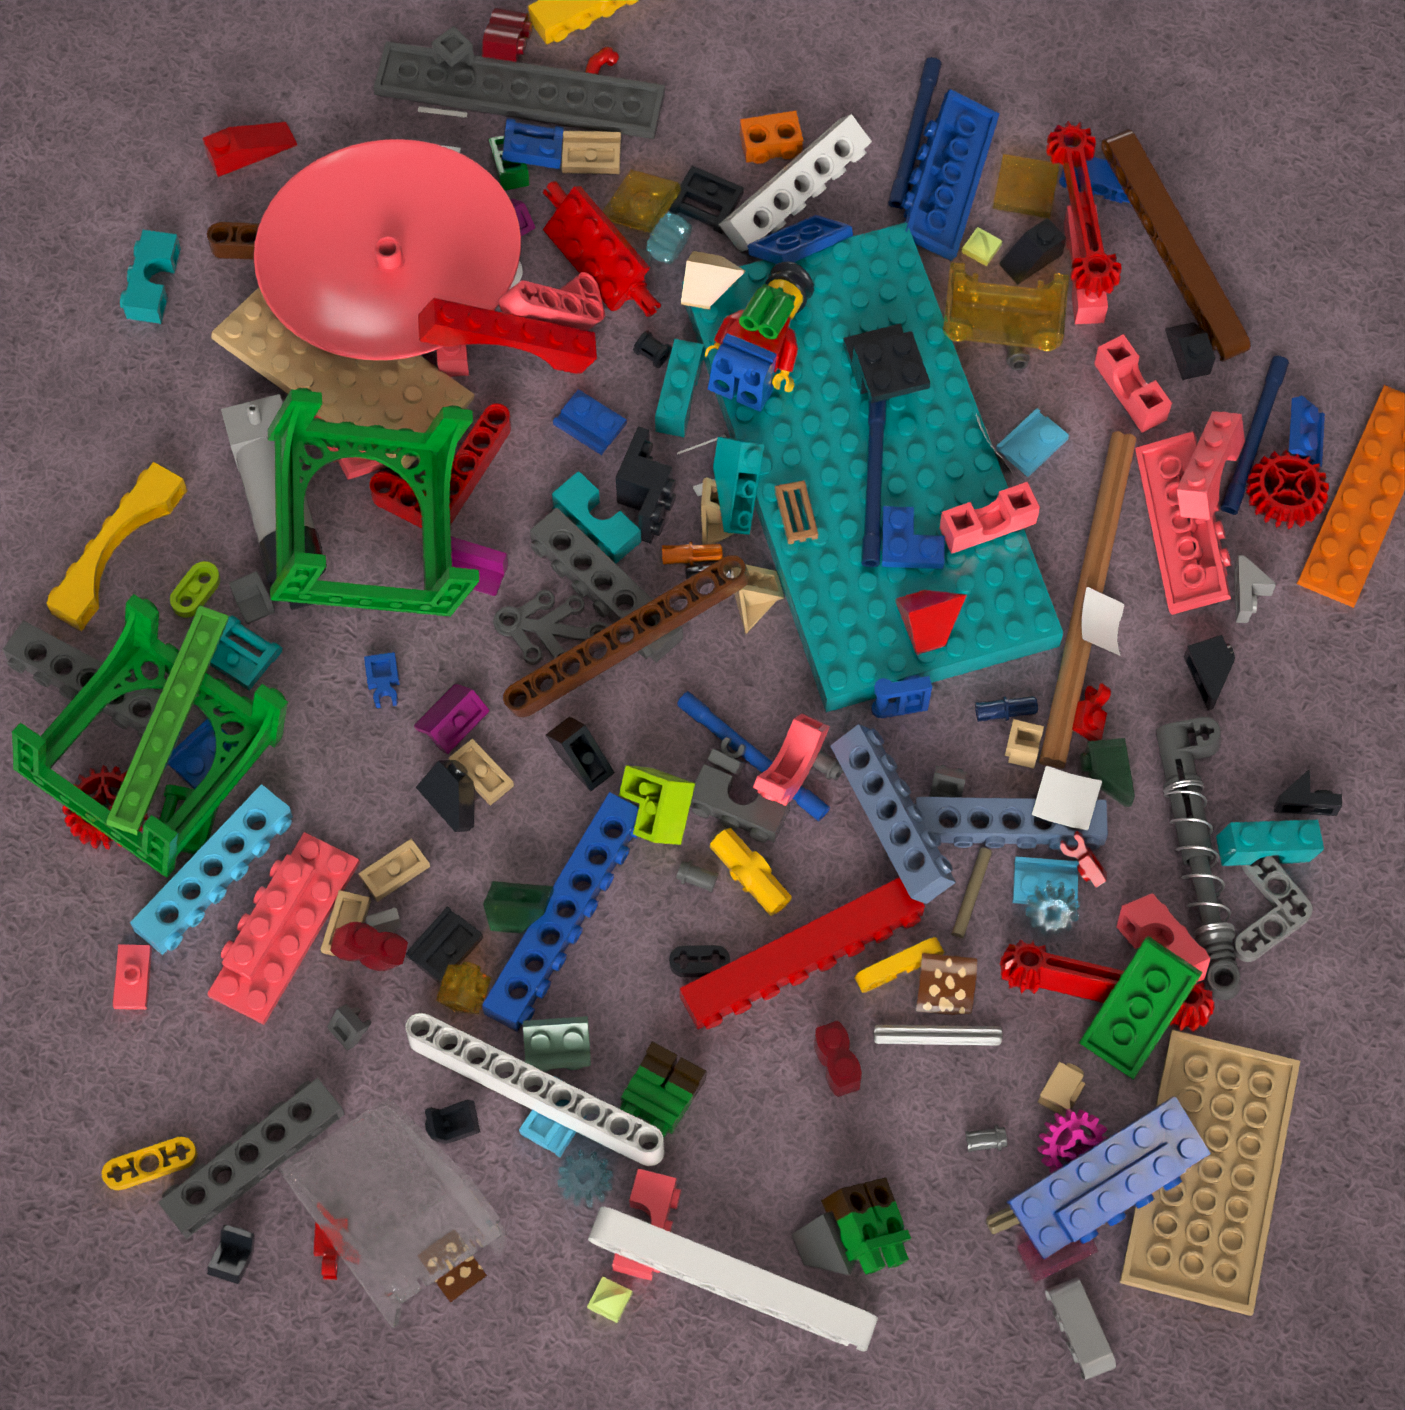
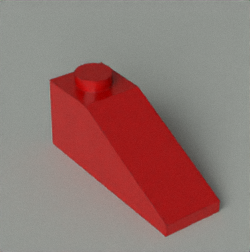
(246, 144)

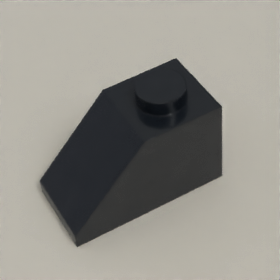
(1034, 251)
(1191, 350)
(1210, 666)
(580, 752)
(450, 793)

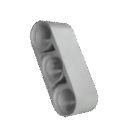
(1082, 1328)

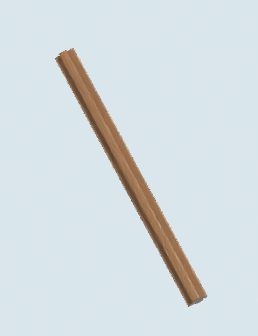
(1092, 575)

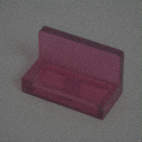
(1063, 1258)

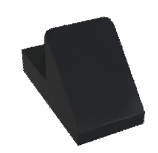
(1299, 799)

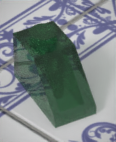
(1110, 763)
(515, 905)

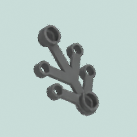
(545, 627)

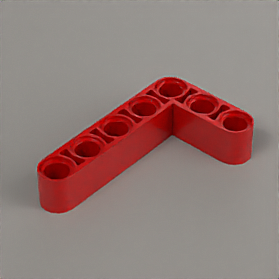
(460, 481)

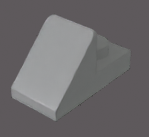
(1248, 585)

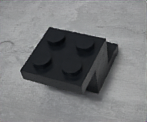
(886, 363)
(645, 485)

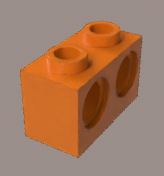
(769, 131)

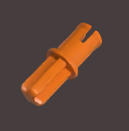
(691, 553)

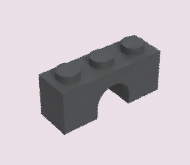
(760, 818)

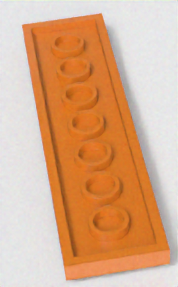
(1361, 506)

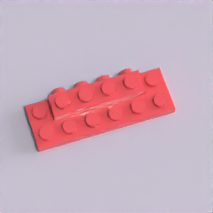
(1186, 548)
(281, 927)

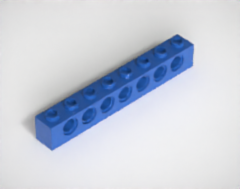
(511, 1012)

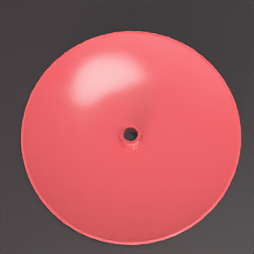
(340, 218)

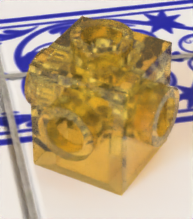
(463, 988)

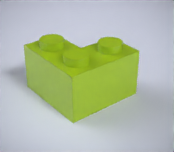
(662, 802)

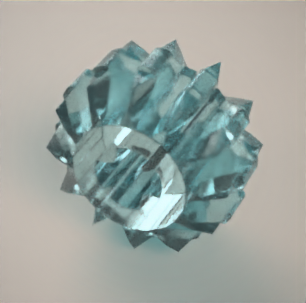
(669, 238)
(1051, 918)
(590, 1188)

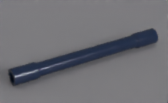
(927, 83)
(1236, 489)
(871, 540)

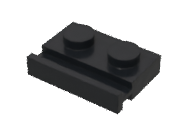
(444, 943)

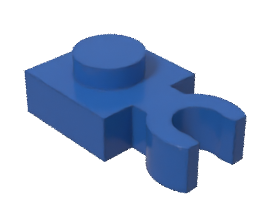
(381, 675)

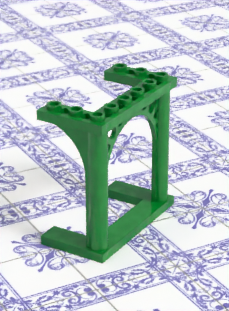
(298, 571)
(139, 643)

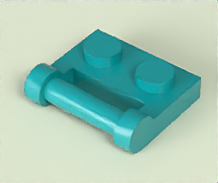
(237, 661)

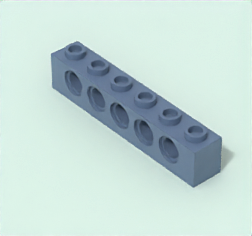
(852, 753)
(996, 811)

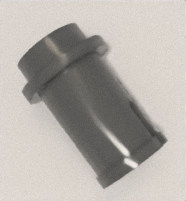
(828, 765)
(696, 876)
(986, 1139)

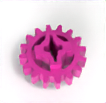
(1063, 1136)

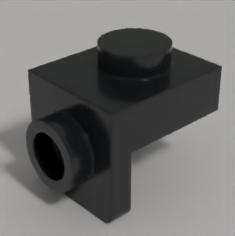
(452, 1122)
(232, 1254)

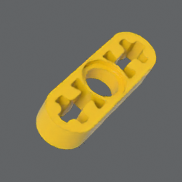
(903, 961)
(128, 1179)

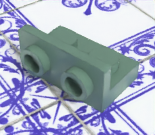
(557, 1043)

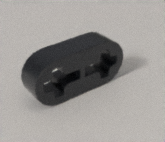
(699, 953)

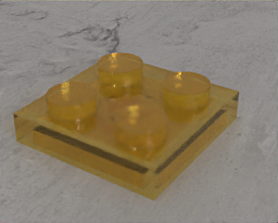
(1026, 186)
(641, 200)

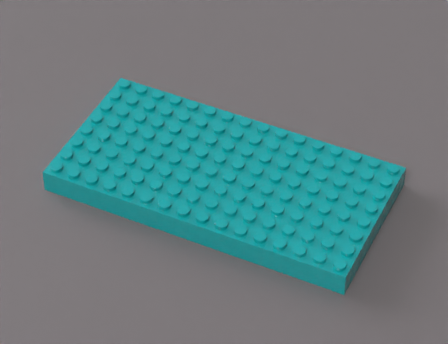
(930, 462)

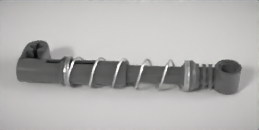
(1196, 843)

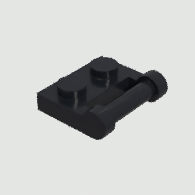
(710, 191)

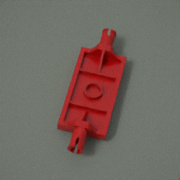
(598, 249)

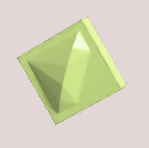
(982, 246)
(609, 1299)

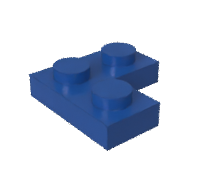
(904, 548)

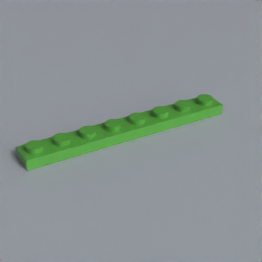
(167, 720)

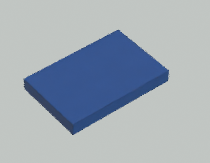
(800, 240)

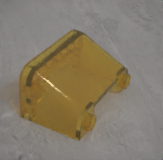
(1005, 312)

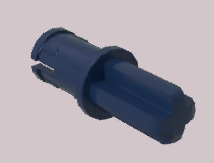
(1006, 708)

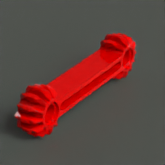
(1083, 209)
(1033, 968)

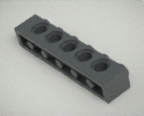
(558, 530)
(31, 641)
(245, 1175)

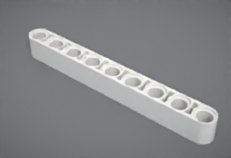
(542, 1101)
(732, 1278)

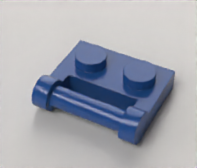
(531, 150)
(911, 696)

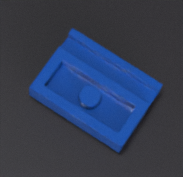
(590, 422)
(1306, 430)
(196, 754)

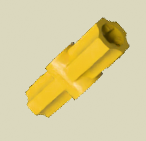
(750, 871)

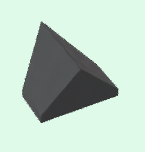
(822, 1246)

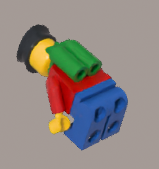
(760, 339)

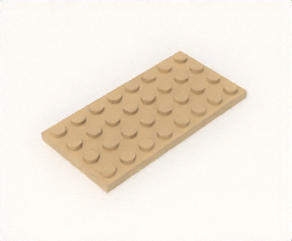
(353, 390)
(1213, 1227)

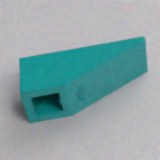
(736, 478)

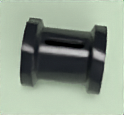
(652, 349)

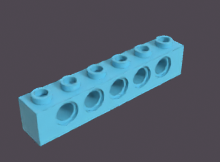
(260, 806)

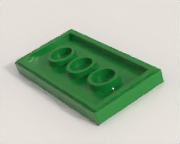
(1140, 1007)

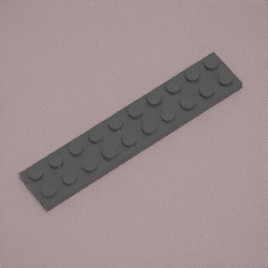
(521, 91)

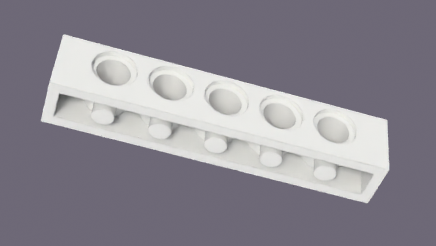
(852, 142)

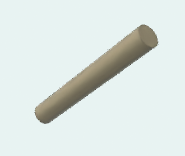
(971, 892)

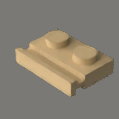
(591, 152)

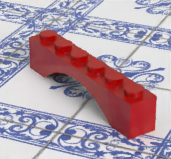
(461, 324)

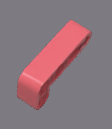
(574, 305)

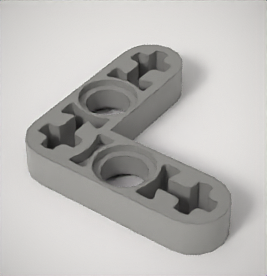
(1280, 913)

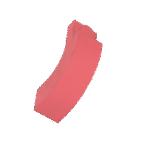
(793, 761)

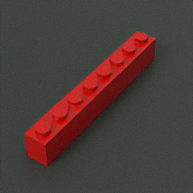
(800, 953)

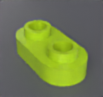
(192, 589)

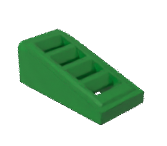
(509, 177)

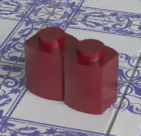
(506, 35)
(365, 944)
(841, 1065)

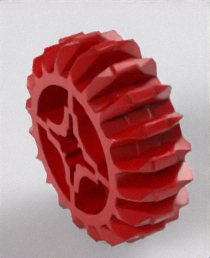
(1290, 473)
(101, 782)

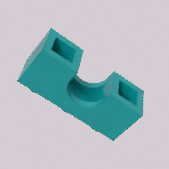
(152, 254)
(678, 387)
(613, 536)
(1248, 841)

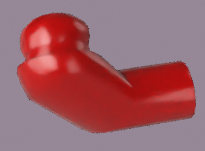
(605, 55)

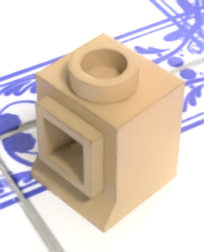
(1024, 743)
(1062, 1088)

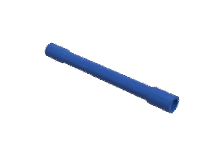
(701, 713)

